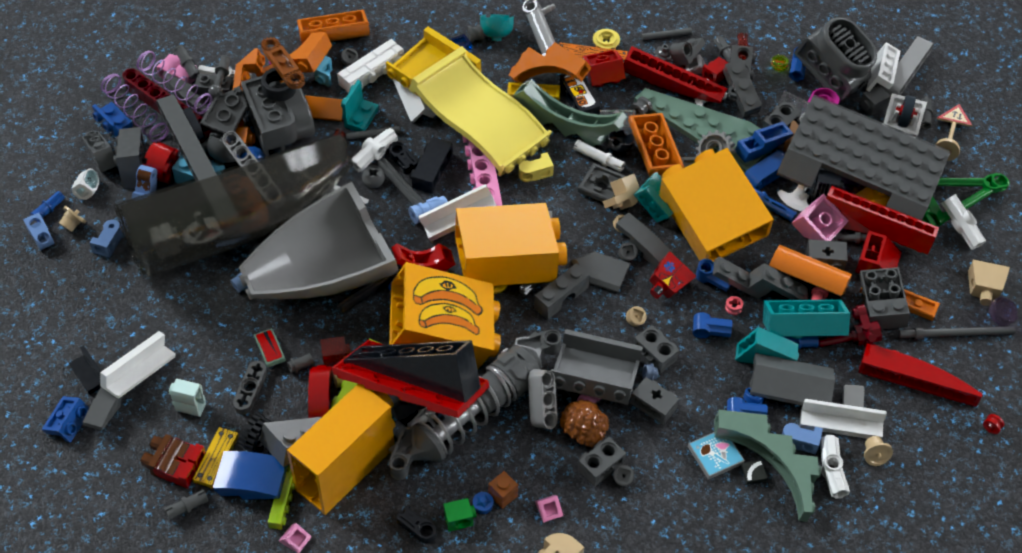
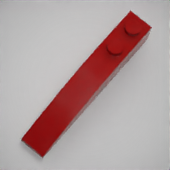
(671, 76)
(885, 221)
(916, 374)

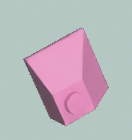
(820, 220)

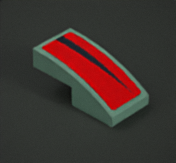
(269, 348)

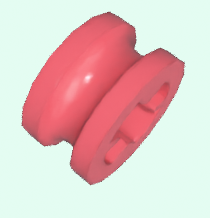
(734, 310)

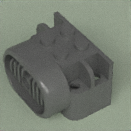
(839, 56)
(277, 121)

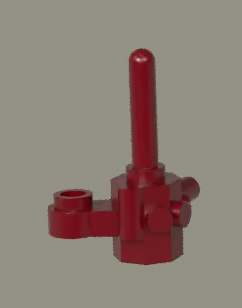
(862, 333)

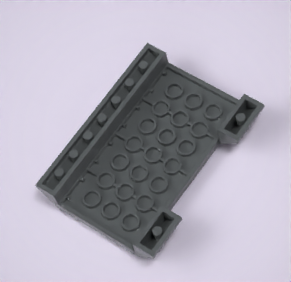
(866, 154)

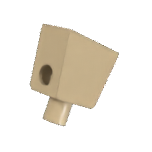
(987, 280)

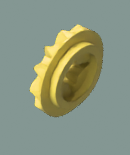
(606, 34)

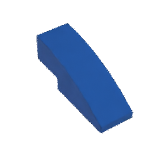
(763, 141)

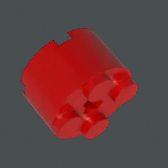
(163, 159)

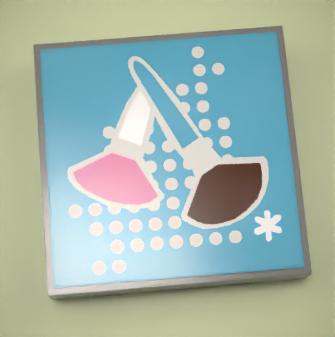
(715, 455)

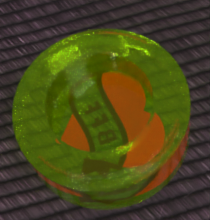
(779, 63)

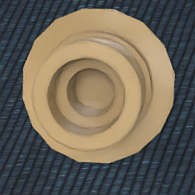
(71, 219)
(876, 451)

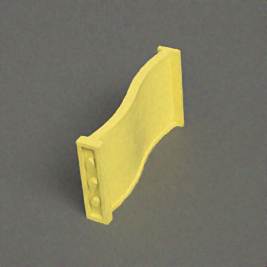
(480, 111)

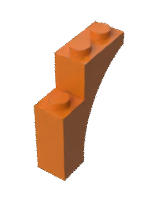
(309, 54)
(555, 61)

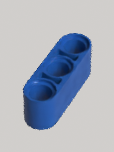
(765, 170)

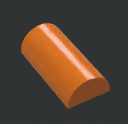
(337, 26)
(655, 142)
(810, 270)

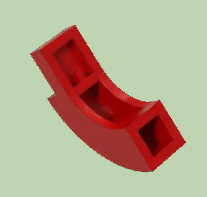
(436, 258)
(319, 390)

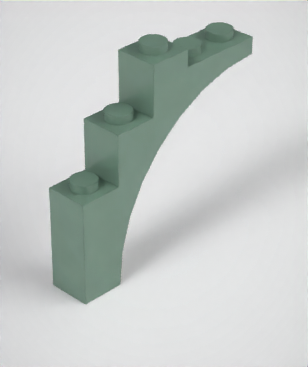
(546, 109)
(754, 433)

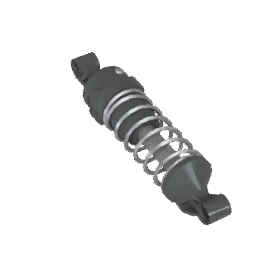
(507, 383)

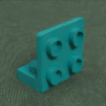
(357, 111)
(649, 198)

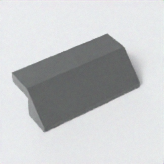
(790, 380)

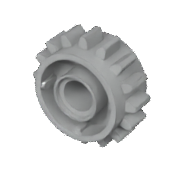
(715, 140)

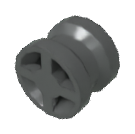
(475, 33)
(642, 106)

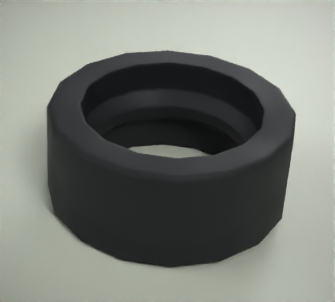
(275, 94)

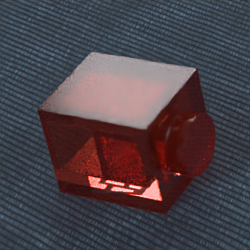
(334, 350)

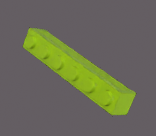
(281, 505)

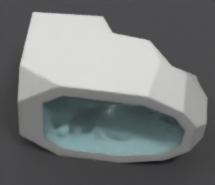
(85, 184)

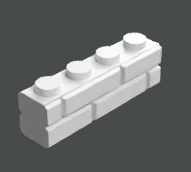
(370, 66)

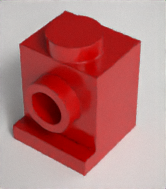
(714, 70)

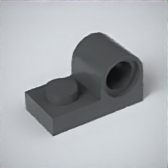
(685, 52)

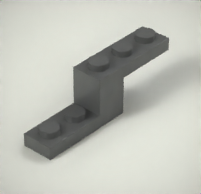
(760, 280)

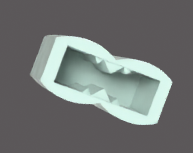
(187, 397)

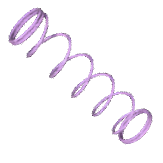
(117, 88)
(196, 102)

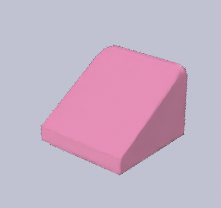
(549, 508)
(295, 538)

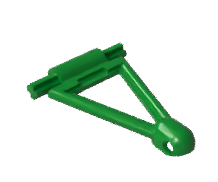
(989, 187)

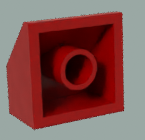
(605, 67)

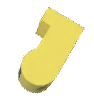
(536, 169)

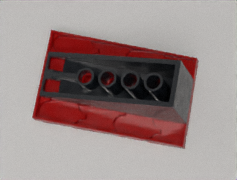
(425, 374)

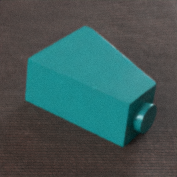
(765, 343)

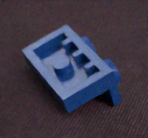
(111, 118)
(66, 418)

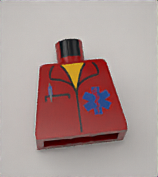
(670, 277)

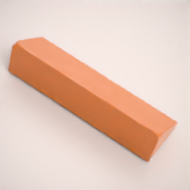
(325, 108)

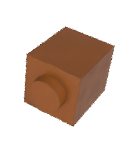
(503, 489)

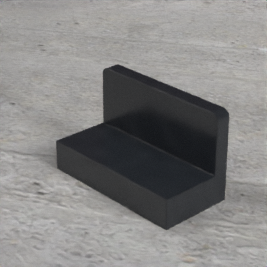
(86, 371)

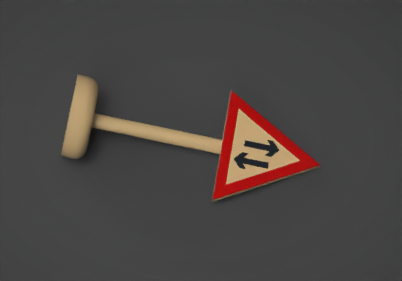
(955, 116)

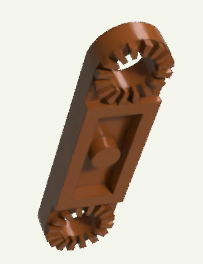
(283, 63)

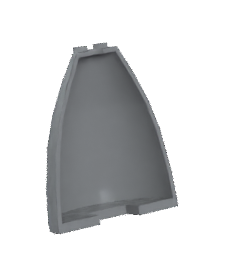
(320, 252)

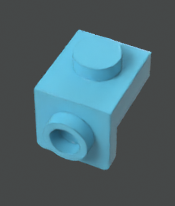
(323, 71)

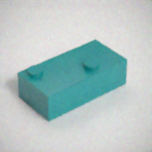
(806, 318)

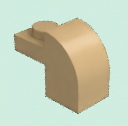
(624, 193)
(561, 544)

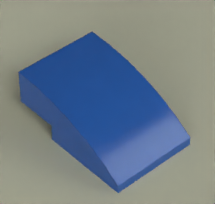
(249, 475)

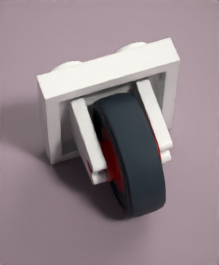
(905, 113)

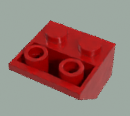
(878, 253)

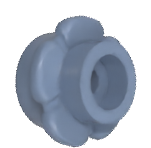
(650, 371)

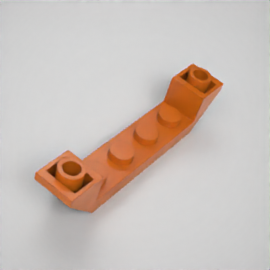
(249, 64)

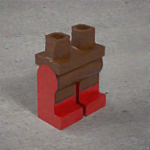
(173, 459)

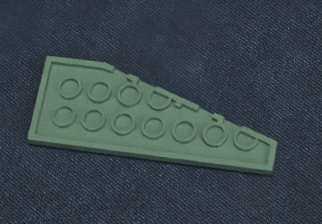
(697, 120)

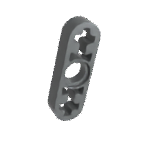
(251, 396)

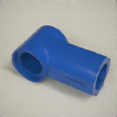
(797, 68)
(704, 277)
(705, 326)
(739, 405)

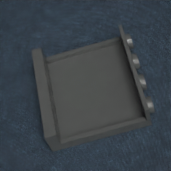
(597, 366)

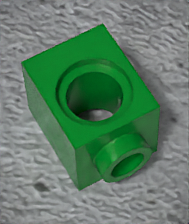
(459, 514)

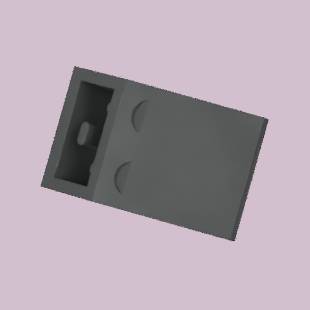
(885, 297)

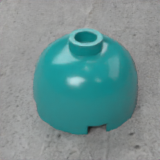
(497, 25)

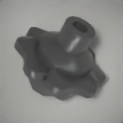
(663, 52)

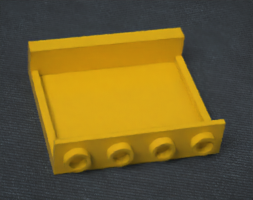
(424, 55)

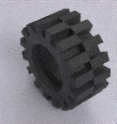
(252, 433)

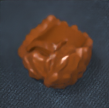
(584, 422)

